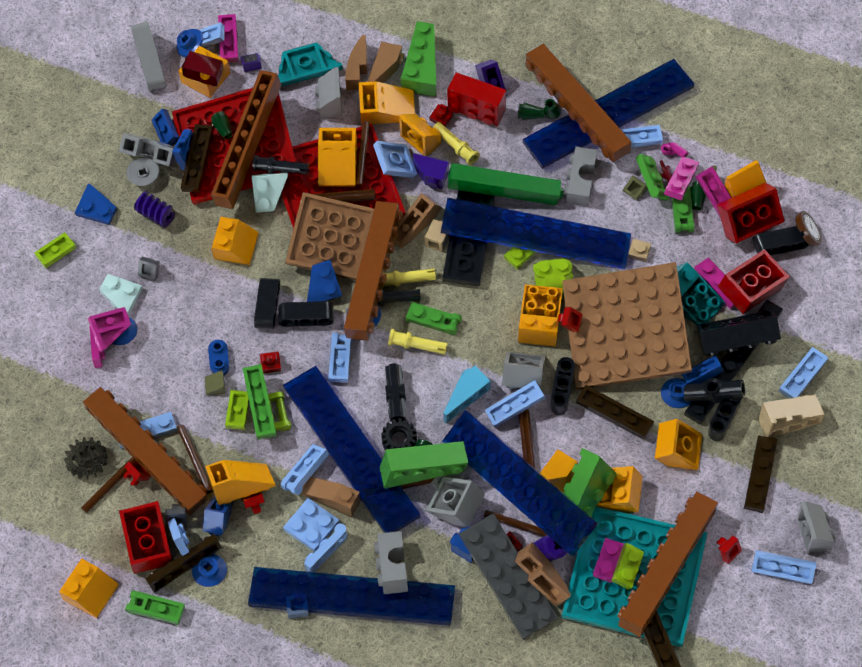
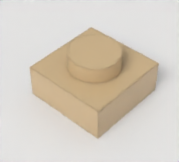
(639, 250)

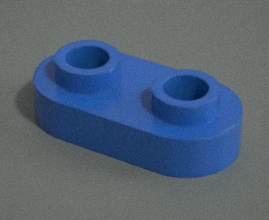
(218, 356)

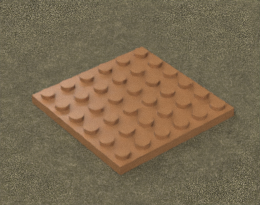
(628, 326)

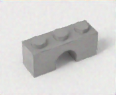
(148, 148)
(582, 162)
(392, 575)

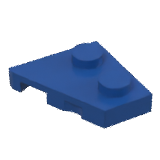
(182, 147)

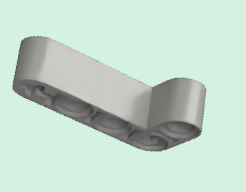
(148, 56)

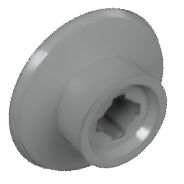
(142, 166)

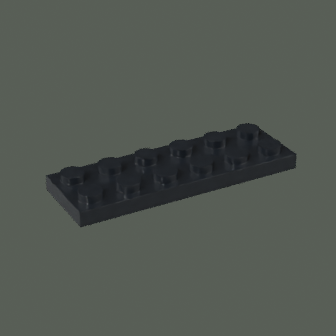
(466, 255)

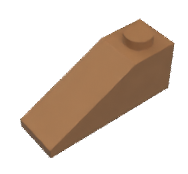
(386, 62)
(416, 219)
(332, 495)

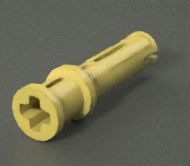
(461, 147)
(397, 278)
(407, 341)

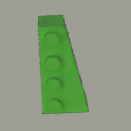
(420, 63)
(422, 463)
(589, 481)

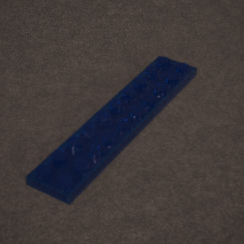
(620, 105)
(536, 233)
(350, 450)
(522, 484)
(350, 596)

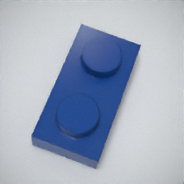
(165, 127)
(704, 371)

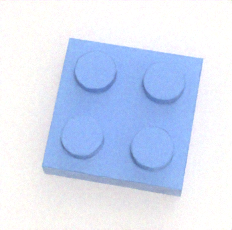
(395, 159)
(311, 524)

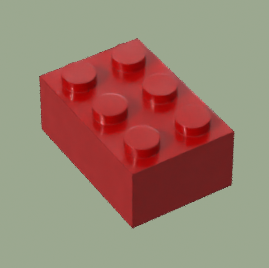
(476, 99)
(750, 213)
(753, 281)
(145, 537)

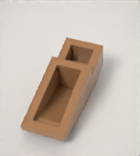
(356, 64)
(542, 574)

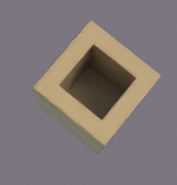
(434, 238)

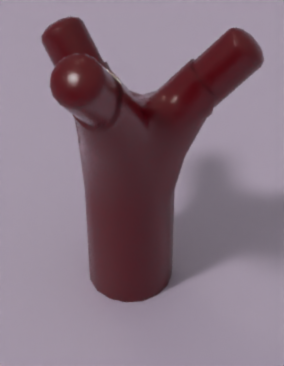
(666, 171)

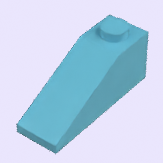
(468, 389)

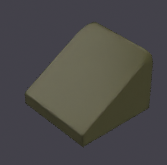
(635, 188)
(215, 383)

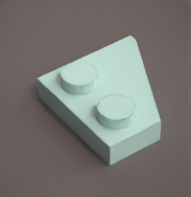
(267, 190)
(120, 292)

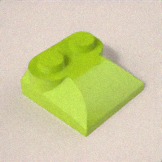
(552, 273)

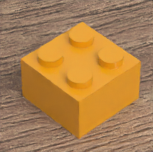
(203, 88)

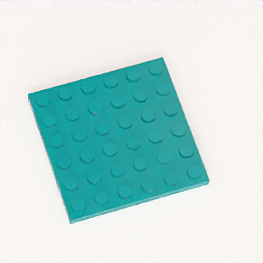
(599, 601)

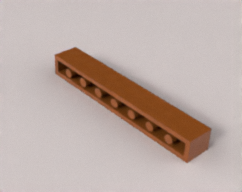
(578, 103)
(246, 139)
(372, 271)
(145, 450)
(667, 565)

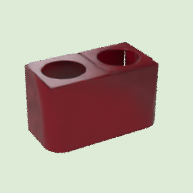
(198, 63)

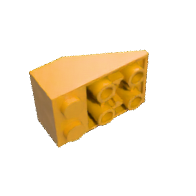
(384, 102)
(337, 157)
(539, 315)
(238, 479)
(624, 492)

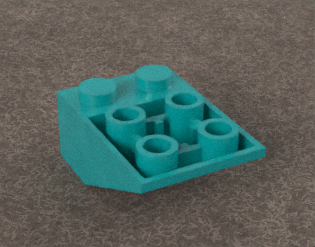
(698, 298)

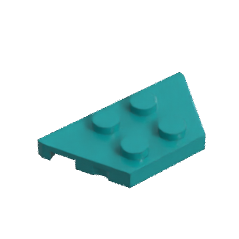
(305, 63)

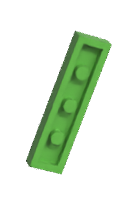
(259, 402)

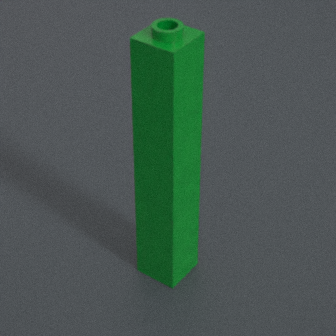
(504, 184)

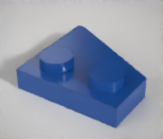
(95, 206)
(323, 283)

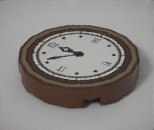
(809, 227)

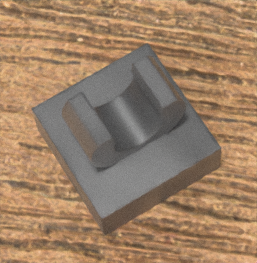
(148, 268)
(177, 513)

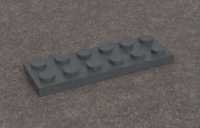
(496, 560)

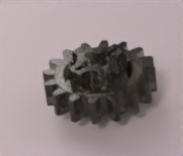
(86, 464)

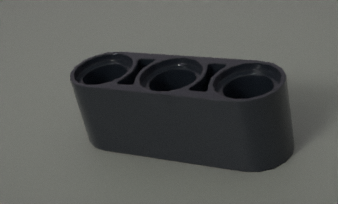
(780, 241)
(267, 303)
(306, 314)
(566, 378)
(723, 421)

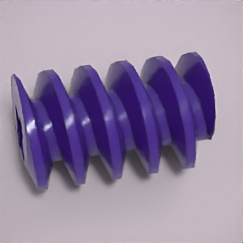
(154, 209)
(550, 548)

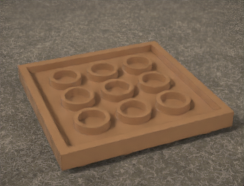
(329, 231)

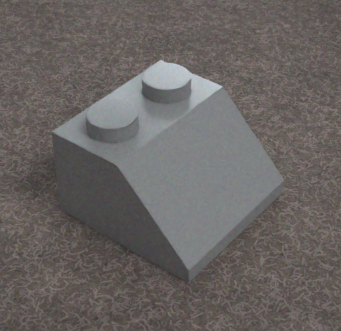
(329, 95)
(522, 369)
(456, 501)
(815, 528)

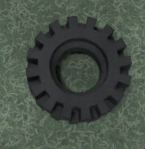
(391, 429)

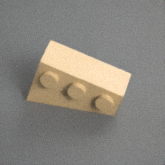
(790, 415)

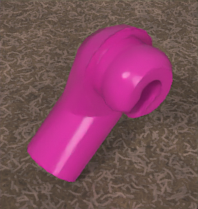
(673, 148)

